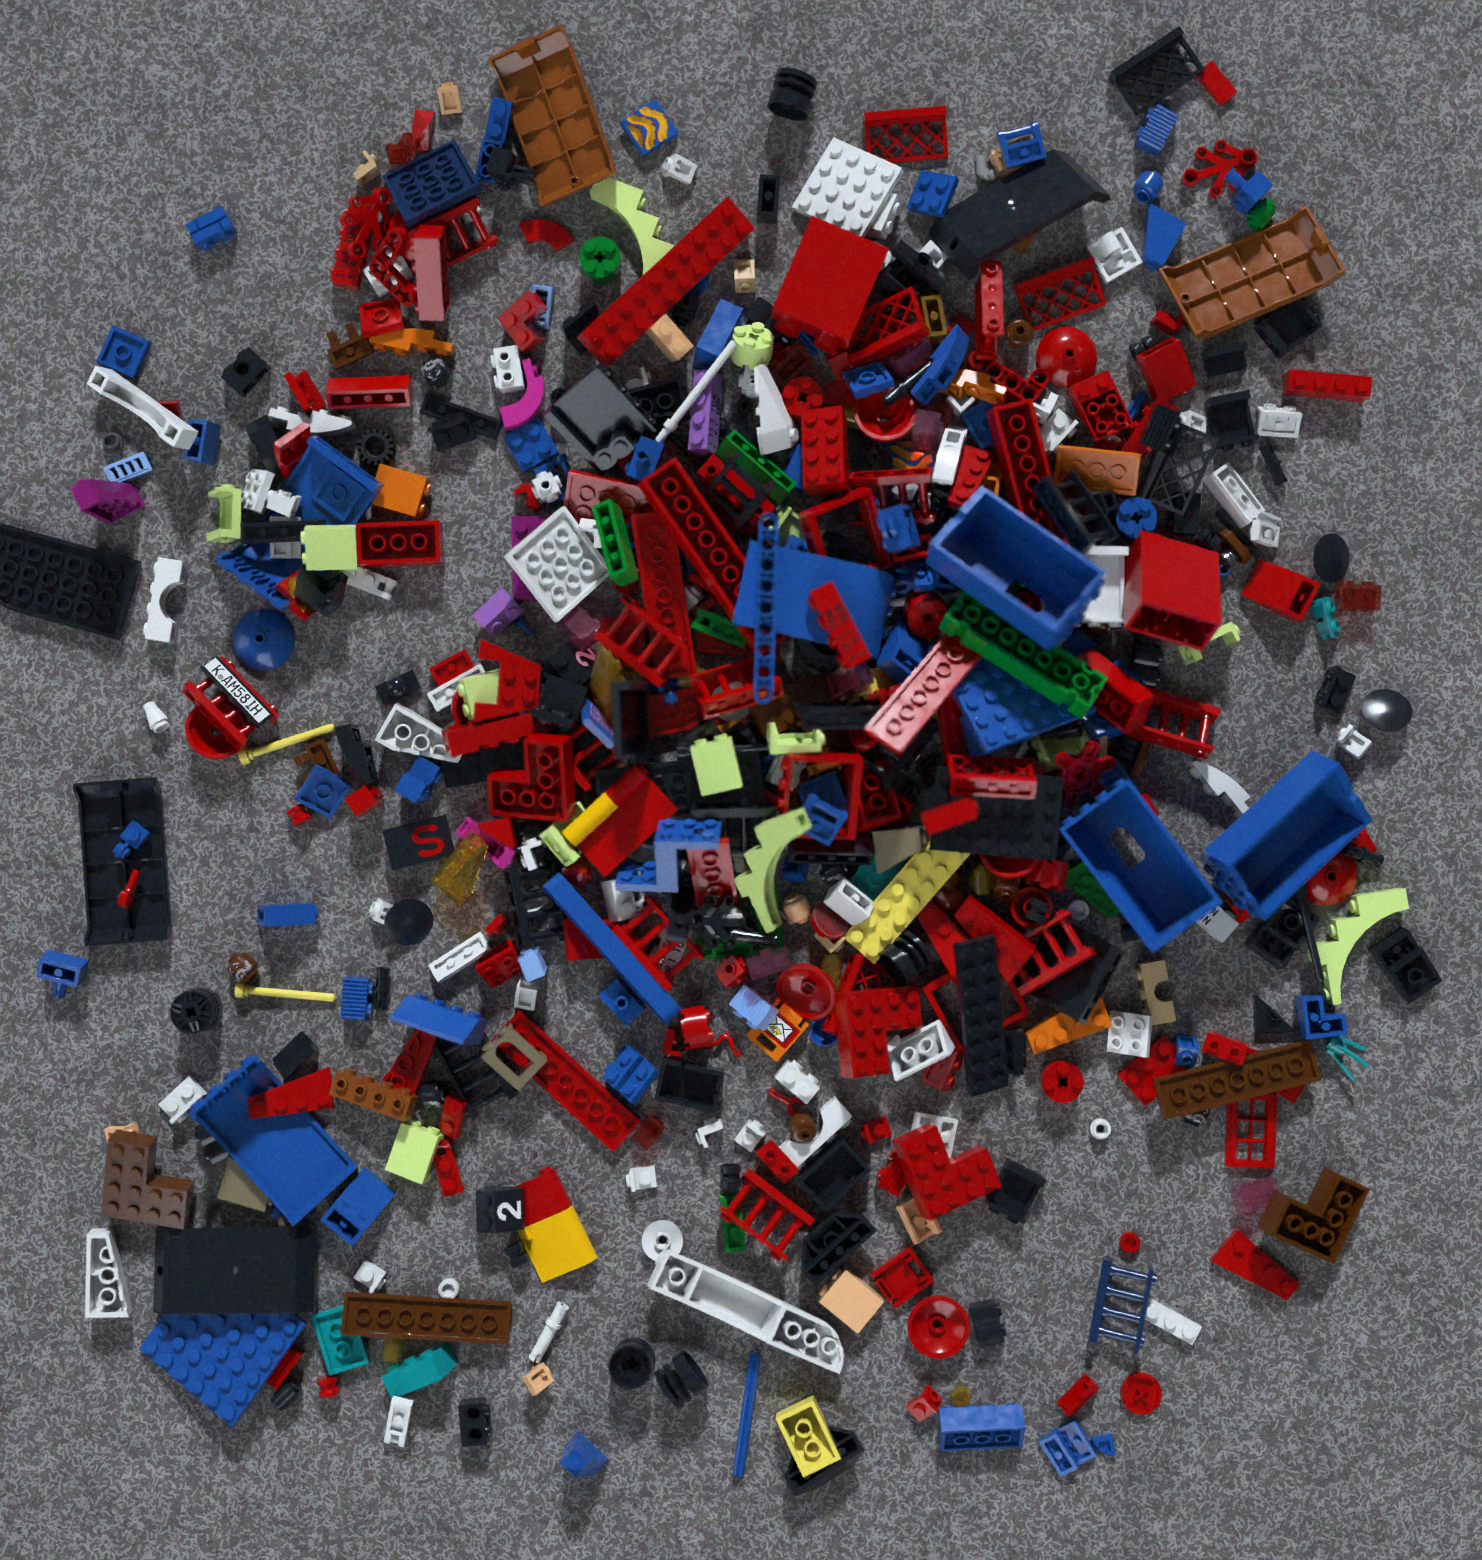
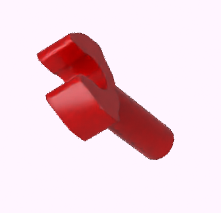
(126, 896)
(786, 1100)

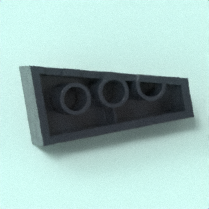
(662, 398)

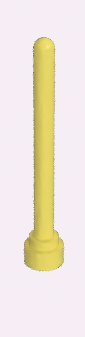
(249, 754)
(244, 989)

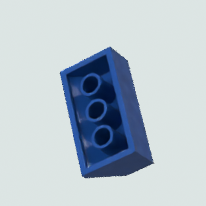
(440, 1019)
(981, 1427)

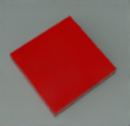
(381, 317)
(577, 945)

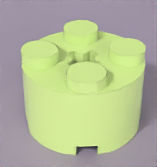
(753, 345)

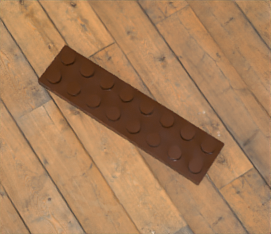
(1229, 1082)
(426, 1317)

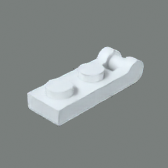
(370, 582)
(398, 1421)

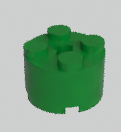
(591, 253)

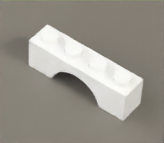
(168, 575)
(834, 1117)

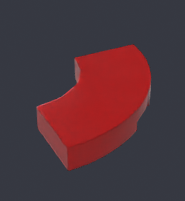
(546, 231)

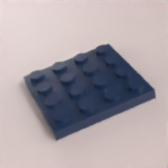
(432, 183)

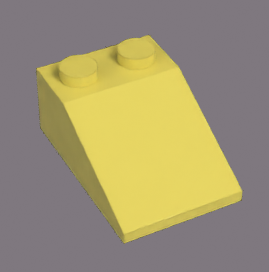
(807, 1436)

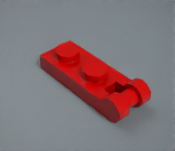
(447, 1169)

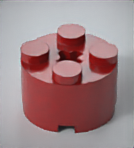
(803, 387)
(924, 613)
(1048, 874)
(1017, 905)
(695, 1027)
(1053, 1089)

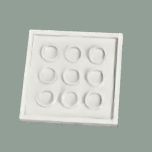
(848, 187)
(558, 564)

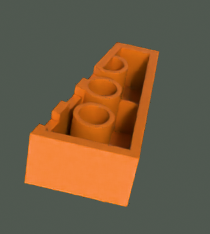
(1061, 1028)

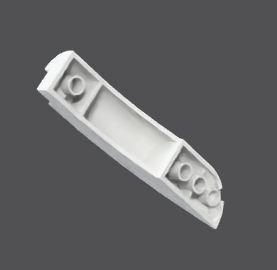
(747, 1309)

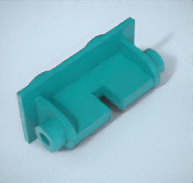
(1329, 625)

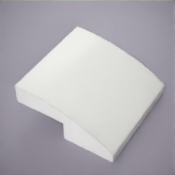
(946, 1126)

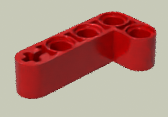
(1006, 375)

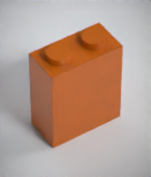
(402, 491)

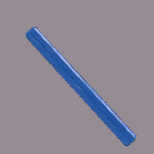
(746, 1414)

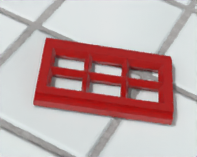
(1269, 1133)

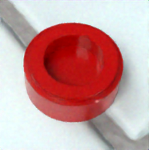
(1129, 1242)

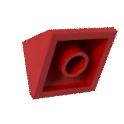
(502, 830)

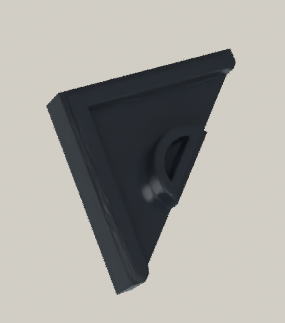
(1267, 1020)

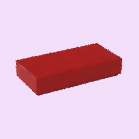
(1216, 84)

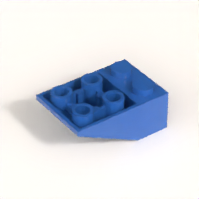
(902, 652)
(358, 1206)

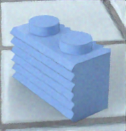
(532, 963)
(753, 1008)

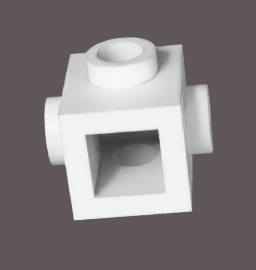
(745, 382)
(552, 492)

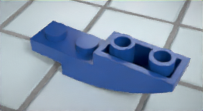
(496, 135)
(945, 366)

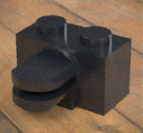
(508, 170)

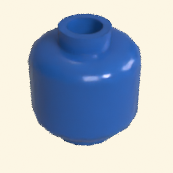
(1148, 186)

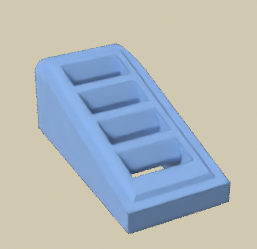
(550, 290)
(109, 470)

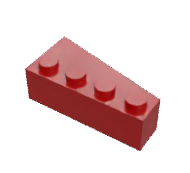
(1132, 443)
(486, 733)
(942, 935)
(1011, 946)

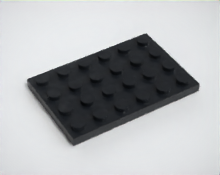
(1004, 824)

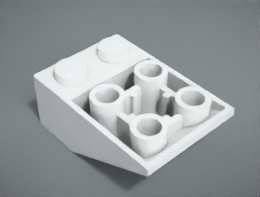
(627, 904)

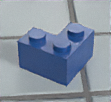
(418, 782)
(1314, 1021)

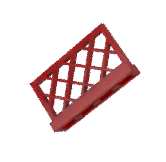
(910, 117)
(1054, 277)
(894, 341)
(985, 784)
(848, 982)

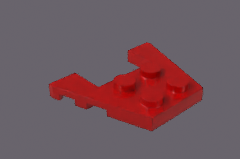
(516, 683)

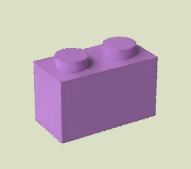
(497, 613)

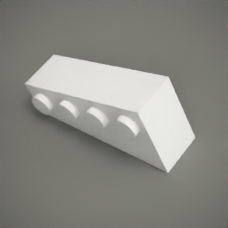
(105, 1278)

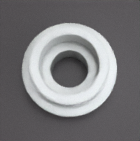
(1106, 1131)

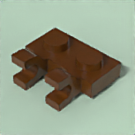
(349, 351)
(319, 754)

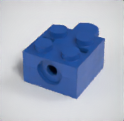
(898, 528)

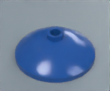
(276, 644)

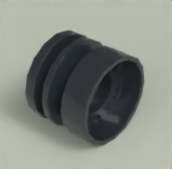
(792, 94)
(905, 958)
(207, 1009)
(621, 1367)
(678, 1381)

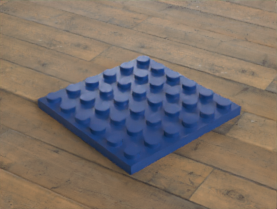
(1004, 708)
(222, 1355)

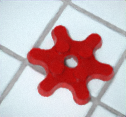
(1090, 778)

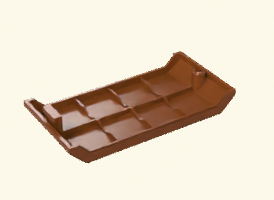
(554, 115)
(1253, 274)

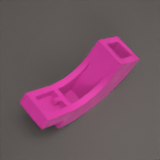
(531, 403)
(497, 851)

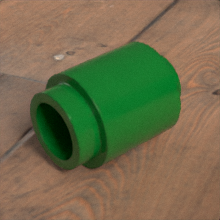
(1261, 214)

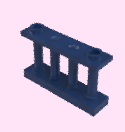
(1102, 1310)

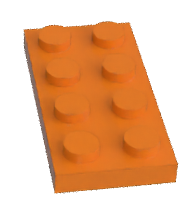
(1100, 468)

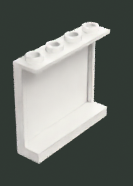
(1110, 603)

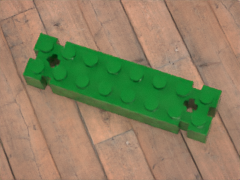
(1050, 672)

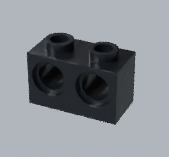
(470, 1421)

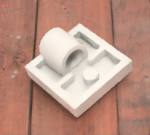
(1114, 255)
(256, 491)
(1129, 1033)

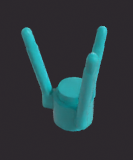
(1337, 1045)

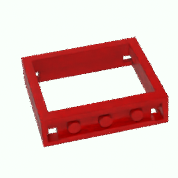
(869, 508)
(856, 761)
(944, 978)

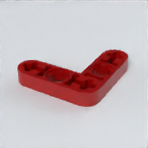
(386, 264)

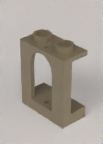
(508, 1034)

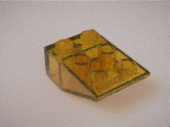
(604, 671)

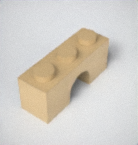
(1150, 974)

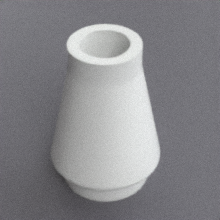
(156, 718)

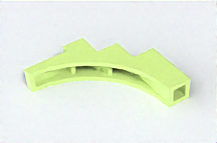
(626, 203)
(763, 859)
(1345, 931)

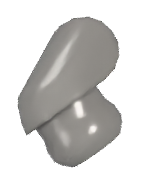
(983, 172)

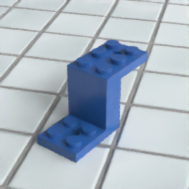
(666, 871)

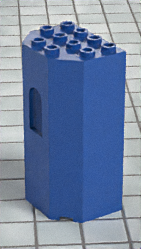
(994, 546)
(1286, 836)
(1158, 893)

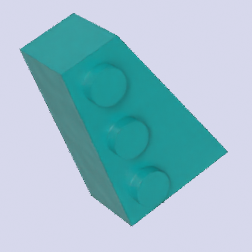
(420, 1370)

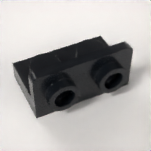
(452, 433)
(1335, 689)

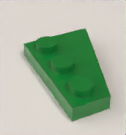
(1086, 884)

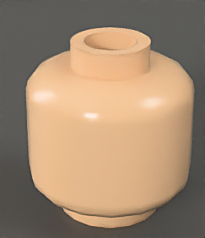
(797, 908)

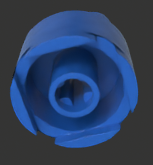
(1140, 509)

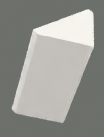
(1233, 495)
(920, 1050)

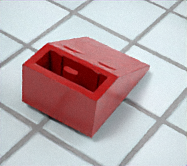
(1100, 406)
(1280, 590)

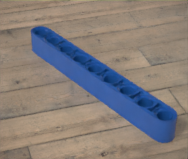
(765, 598)
(611, 948)

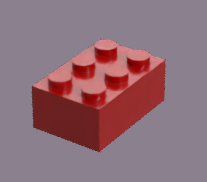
(877, 805)

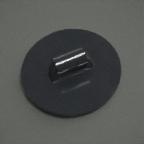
(1331, 558)
(1386, 710)
(408, 922)

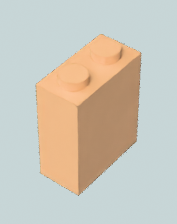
(669, 338)
(850, 1299)

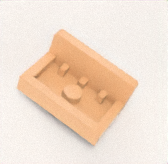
(917, 1227)

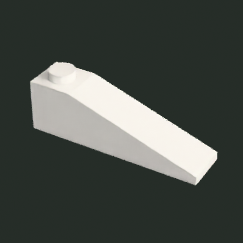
(776, 424)
(413, 734)

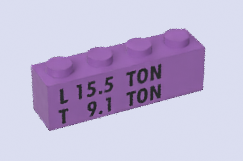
(705, 416)

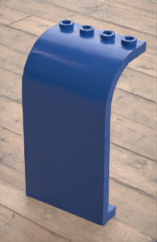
(253, 561)
(861, 588)
(282, 1154)

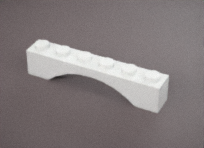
(165, 423)

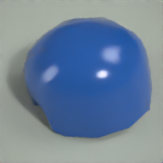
(820, 1037)

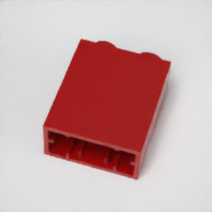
(828, 285)
(1172, 590)

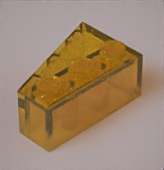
(461, 870)

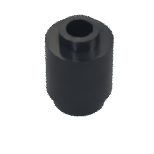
(286, 1394)

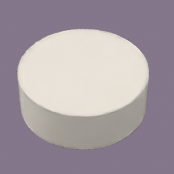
(1079, 908)
(448, 1288)

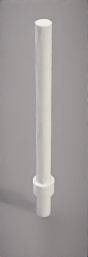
(671, 424)

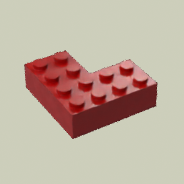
(543, 788)
(863, 1022)
(940, 1181)

